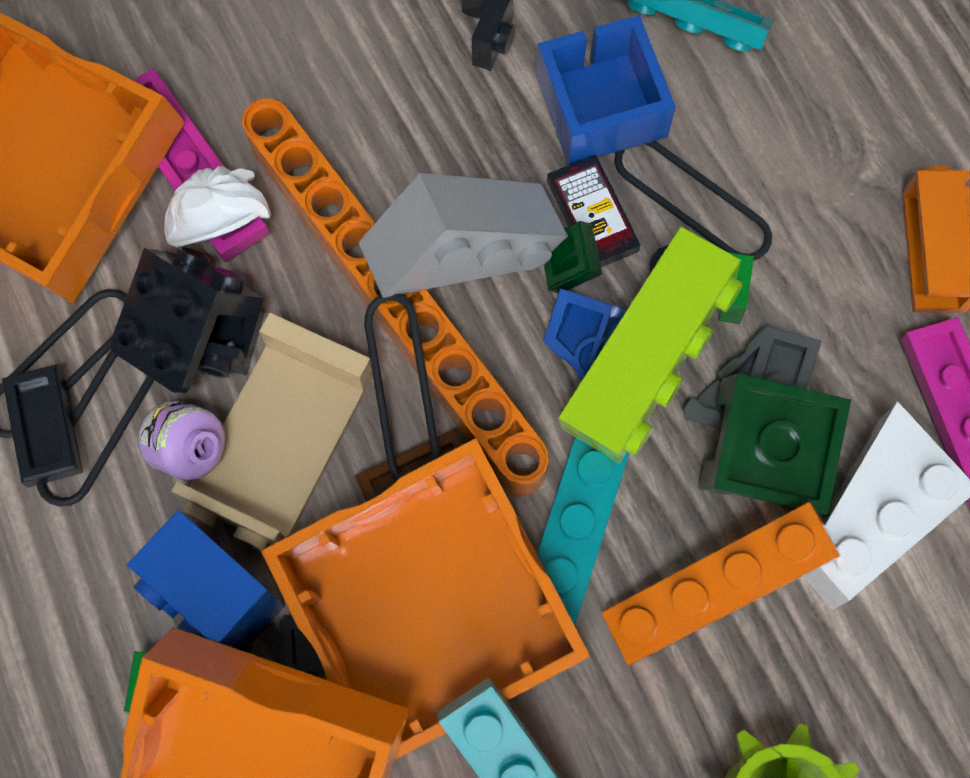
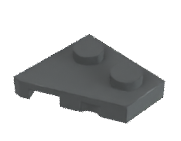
(769, 356)

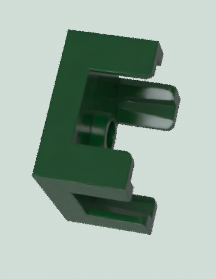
(777, 443)

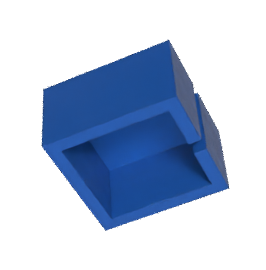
(611, 102)
(201, 582)

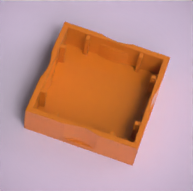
(71, 157)
(427, 593)
(241, 716)

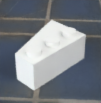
(887, 504)

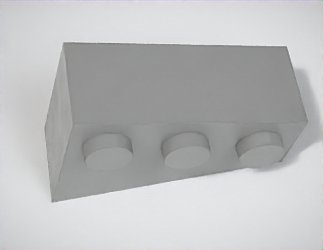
(460, 232)

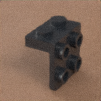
(174, 312)

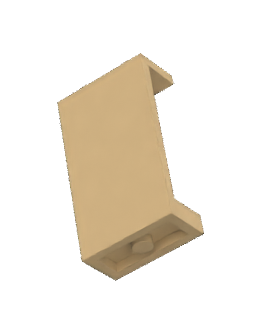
(279, 435)

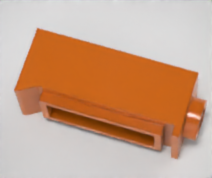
(938, 239)

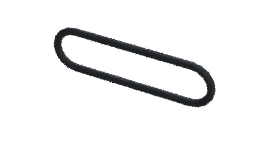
(707, 183)
(57, 334)
(429, 415)
(111, 443)

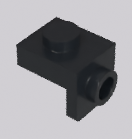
(493, 32)

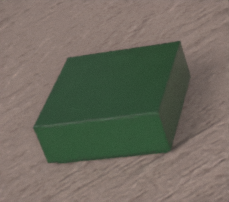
(573, 259)

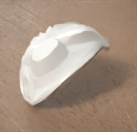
(212, 206)

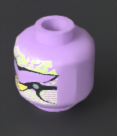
(181, 440)

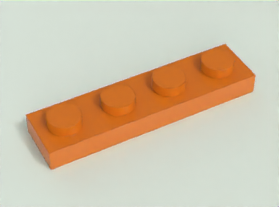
(721, 583)

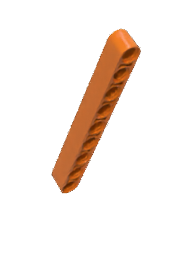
(448, 349)

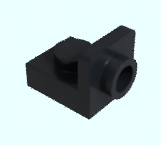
(231, 345)

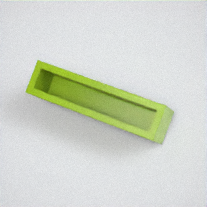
(651, 345)

